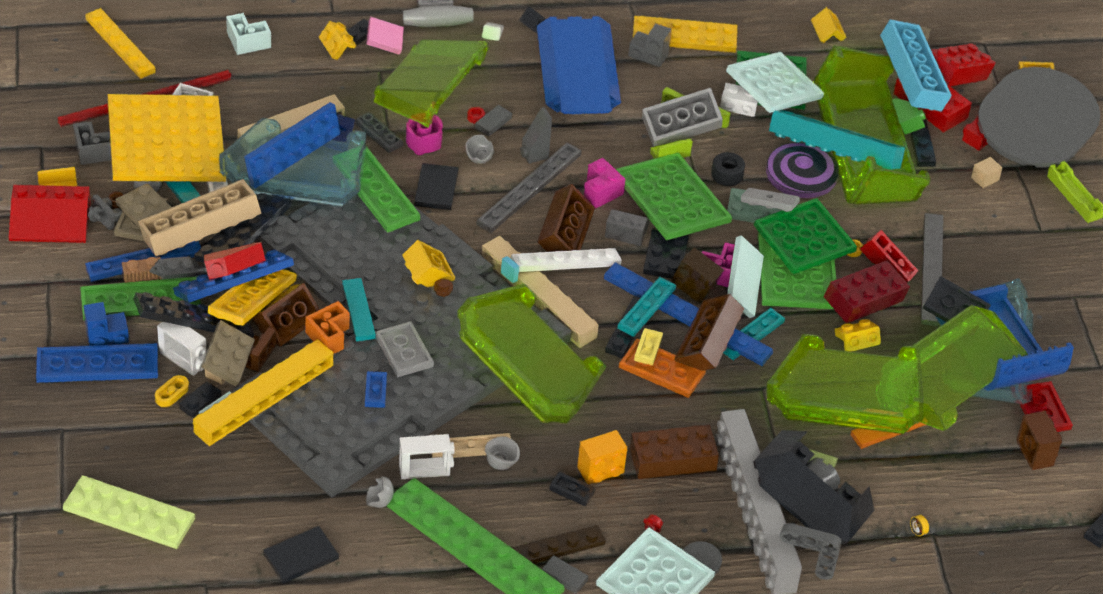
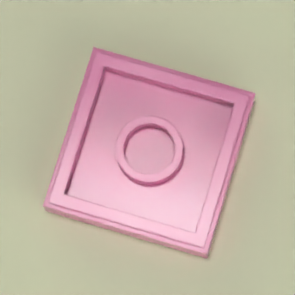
(385, 35)

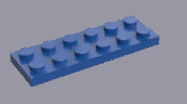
(292, 145)
(204, 287)
(97, 362)

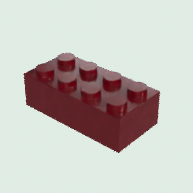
(866, 291)

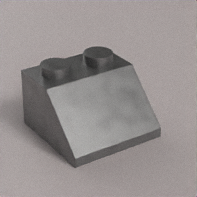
(626, 227)

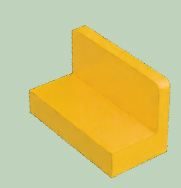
(827, 25)
(58, 177)

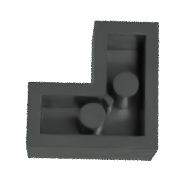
(651, 47)
(91, 146)

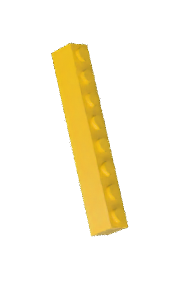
(262, 392)

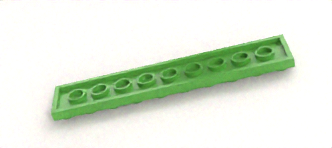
(470, 542)

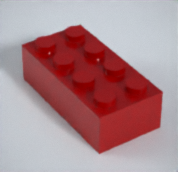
(963, 64)
(954, 112)

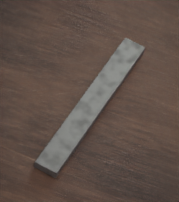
(528, 188)
(931, 261)

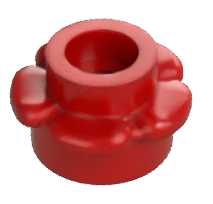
(653, 522)

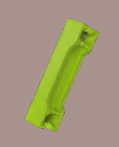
(1080, 198)

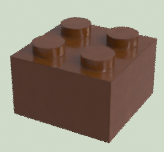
(1039, 440)

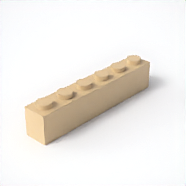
(291, 117)

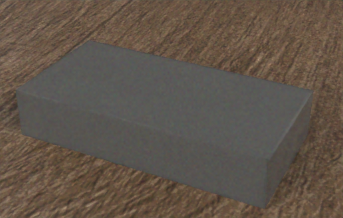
(493, 120)
(565, 574)

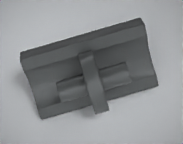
(102, 212)

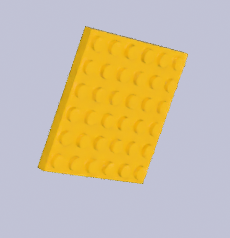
(165, 137)

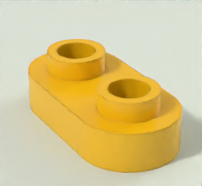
(171, 391)

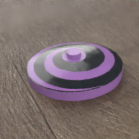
(802, 170)

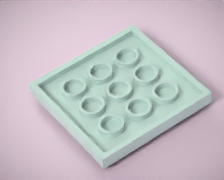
(775, 82)
(655, 567)

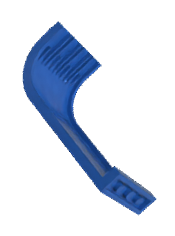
(1023, 368)

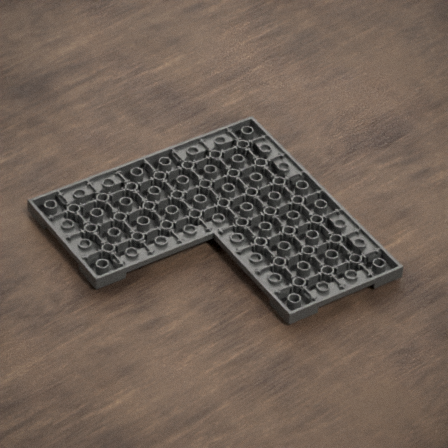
(326, 420)

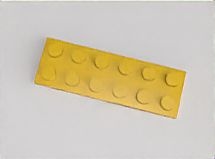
(692, 33)
(249, 298)

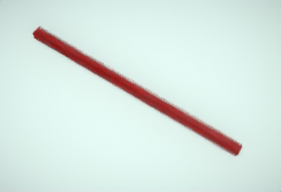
(163, 91)

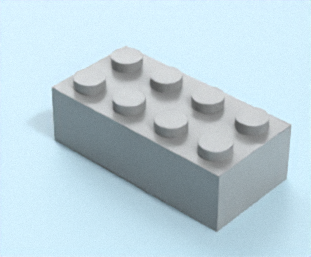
(682, 117)

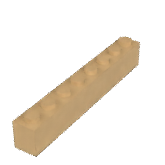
(547, 294)

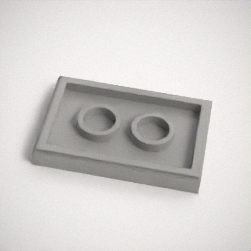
(404, 349)

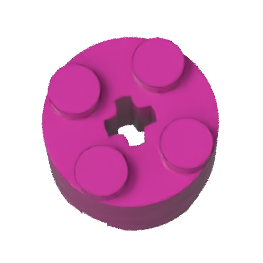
(424, 139)

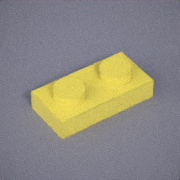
(648, 346)

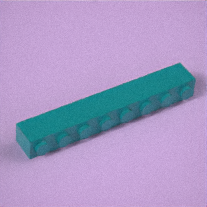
(836, 139)

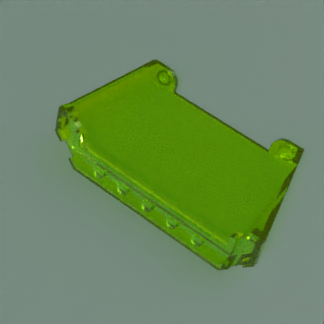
(429, 77)
(527, 353)
(961, 361)
(849, 387)

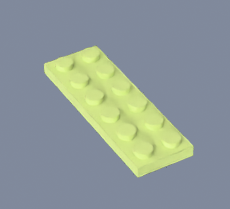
(129, 512)

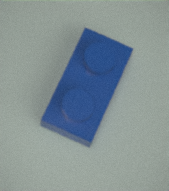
(375, 389)

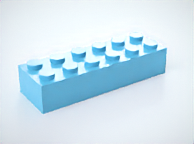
(915, 65)

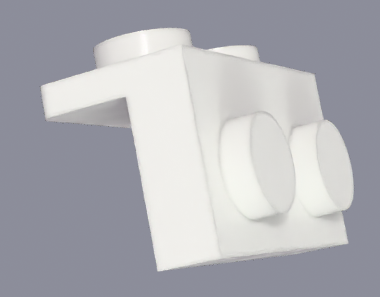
(738, 100)

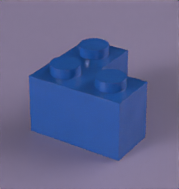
(104, 328)

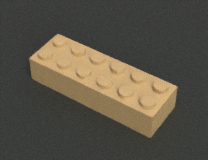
(199, 217)

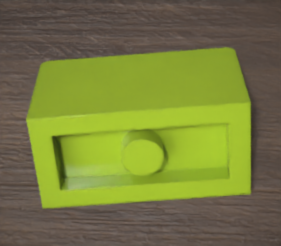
(682, 147)

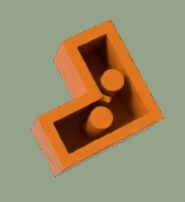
(328, 326)

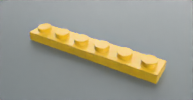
(120, 43)

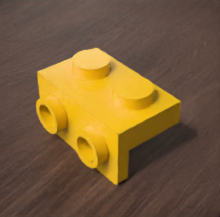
(336, 39)
(859, 335)

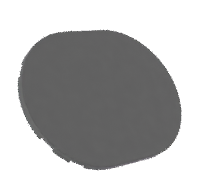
(1038, 116)

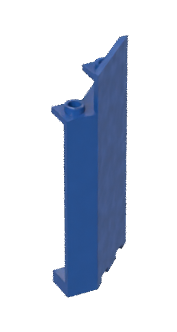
(578, 65)

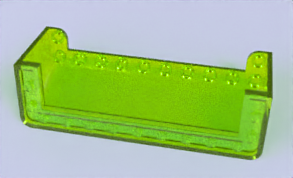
(860, 101)

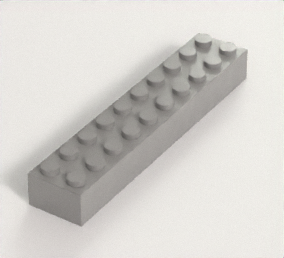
(760, 510)

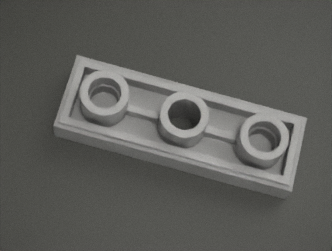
(770, 199)

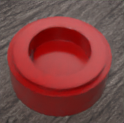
(475, 114)

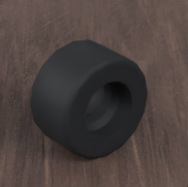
(728, 169)

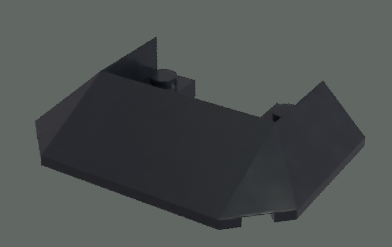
(806, 495)

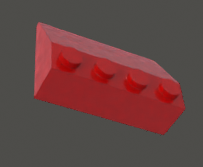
(49, 213)

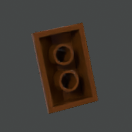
(287, 313)

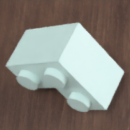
(247, 36)

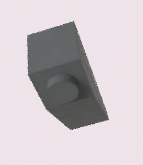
(537, 138)

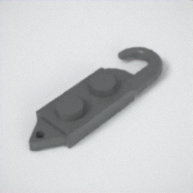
(177, 268)

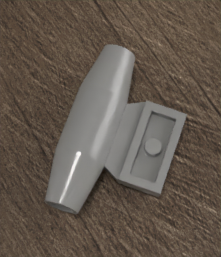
(437, 14)

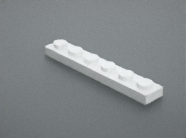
(566, 259)

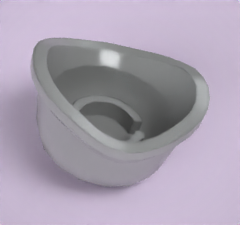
(502, 452)

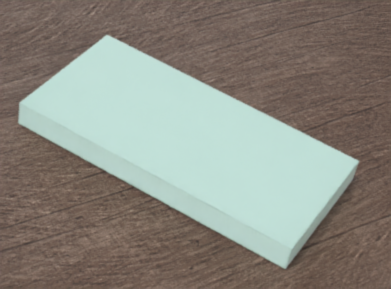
(745, 275)

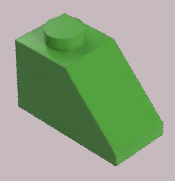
(909, 116)

